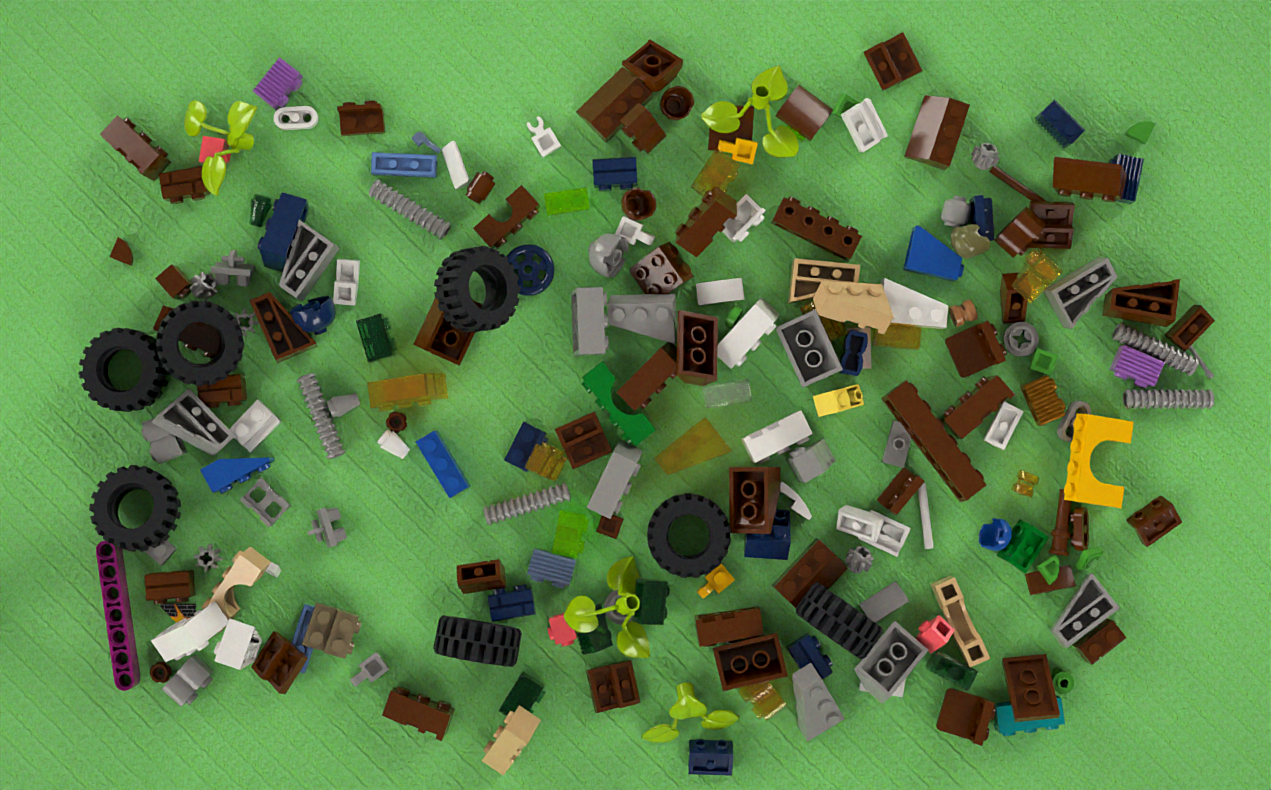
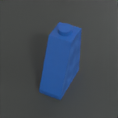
(931, 257)

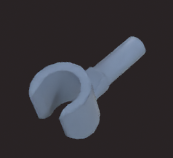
(419, 138)

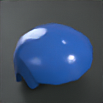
(995, 535)

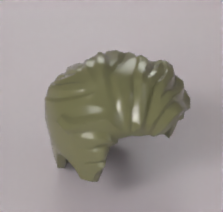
(968, 242)

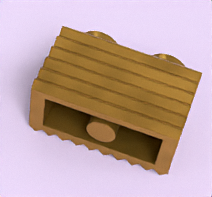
(1043, 400)

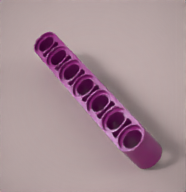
(113, 624)

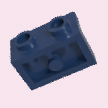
(982, 216)
(524, 444)
(710, 757)

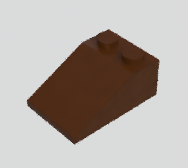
(753, 498)

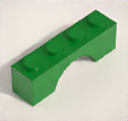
(600, 382)

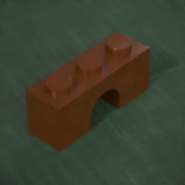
(523, 208)

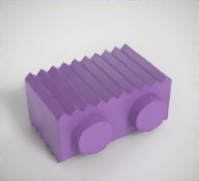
(278, 84)
(1136, 366)

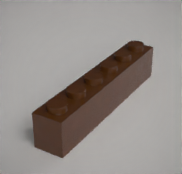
(934, 441)

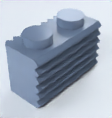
(551, 567)

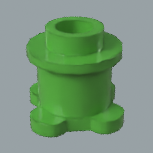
(1068, 684)

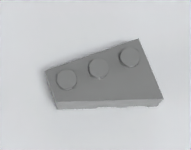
(306, 261)
(1078, 290)
(645, 314)
(194, 423)
(810, 461)
(615, 479)
(1083, 612)
(814, 703)

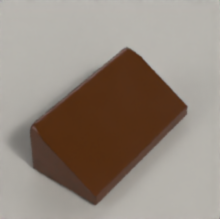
(1190, 327)

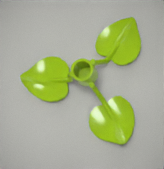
(766, 86)
(239, 120)
(582, 616)
(687, 707)

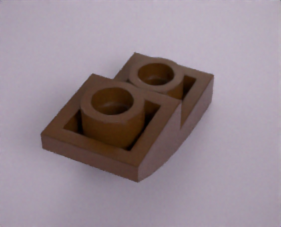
(1038, 584)

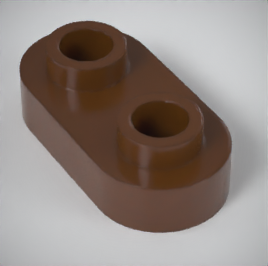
(1080, 537)

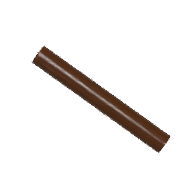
(1015, 184)

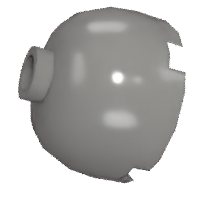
(607, 254)

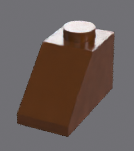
(1012, 302)

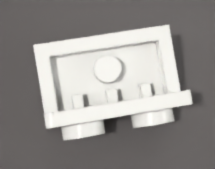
(747, 215)

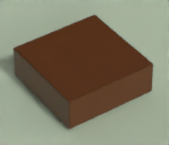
(610, 527)

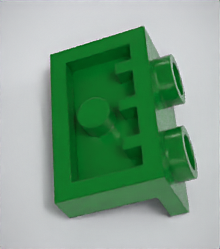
(1023, 546)

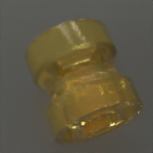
(1023, 488)

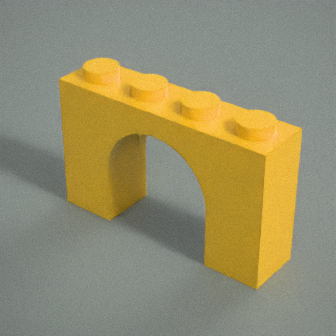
(1088, 433)

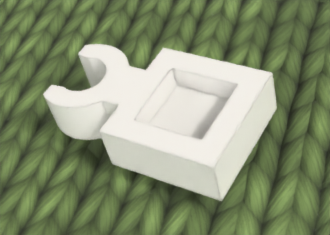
(545, 139)

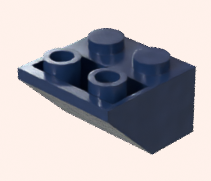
(771, 545)

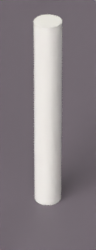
(925, 516)

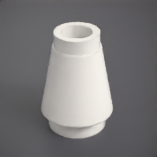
(392, 443)

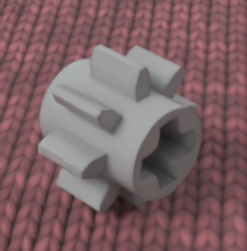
(985, 156)
(203, 286)
(251, 322)
(859, 559)
(202, 561)

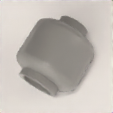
(956, 212)

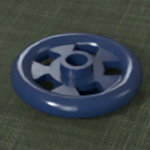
(546, 264)

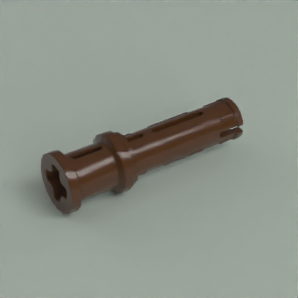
(1061, 533)

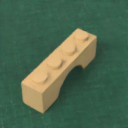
(247, 570)
(954, 610)

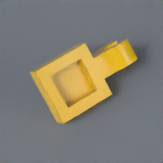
(741, 151)
(717, 581)

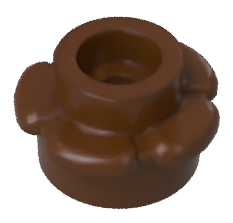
(390, 422)
(156, 676)

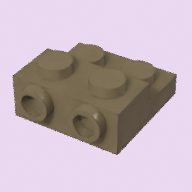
(331, 630)

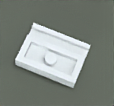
(864, 125)
(254, 426)
(890, 537)

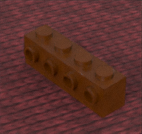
(816, 229)

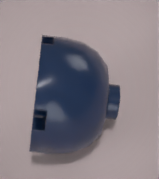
(314, 315)

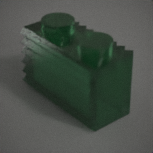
(376, 338)
(652, 598)
(597, 639)
(951, 669)
(524, 693)

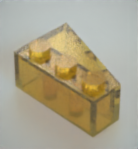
(1036, 275)
(407, 390)
(692, 448)

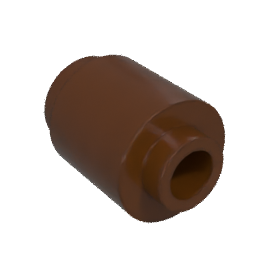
(480, 187)

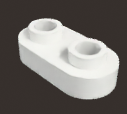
(297, 117)

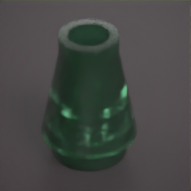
(259, 209)

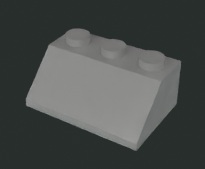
(589, 321)
(809, 348)
(889, 662)

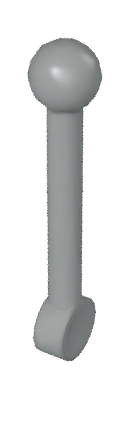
(1208, 373)

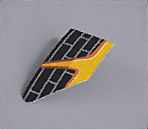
(179, 611)

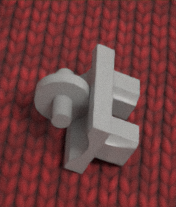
(223, 270)
(331, 536)

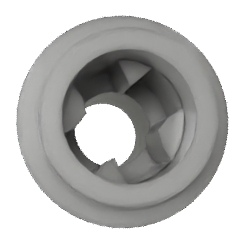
(342, 404)

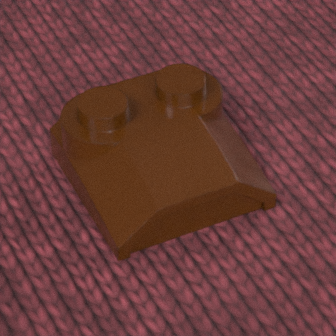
(654, 65)

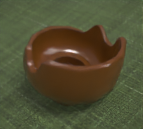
(676, 103)
(638, 204)

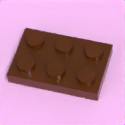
(1030, 688)

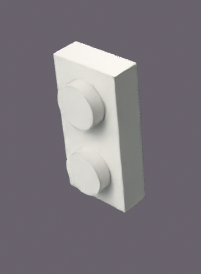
(1003, 425)

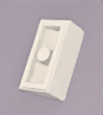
(455, 165)
(859, 522)

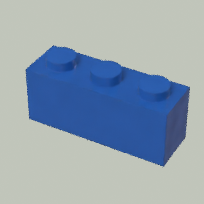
(443, 464)

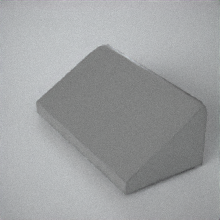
(884, 602)

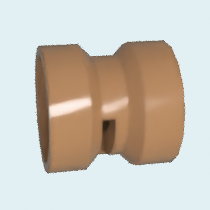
(963, 313)

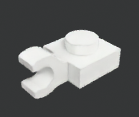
(632, 231)

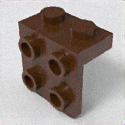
(661, 270)
(975, 349)
(965, 715)

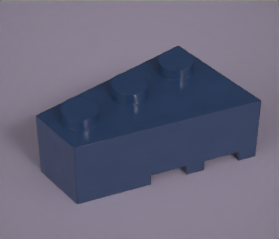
(281, 230)

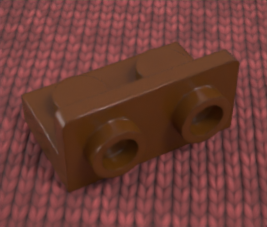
(361, 118)
(900, 491)
(1154, 520)

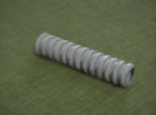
(409, 209)
(1155, 349)
(1168, 399)
(321, 416)
(526, 503)

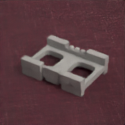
(260, 508)

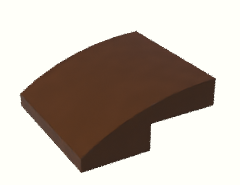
(893, 61)
(804, 112)
(744, 131)
(1058, 221)
(583, 440)
(279, 662)
(613, 686)

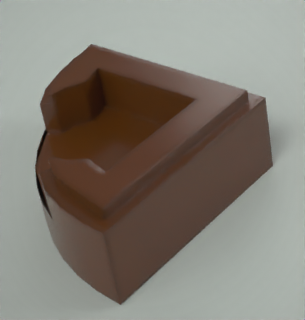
(122, 252)

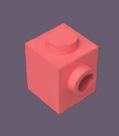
(212, 145)
(561, 631)
(934, 633)

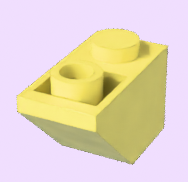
(838, 400)

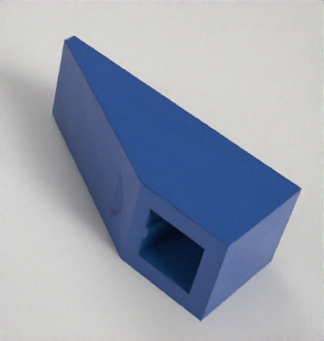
(225, 472)

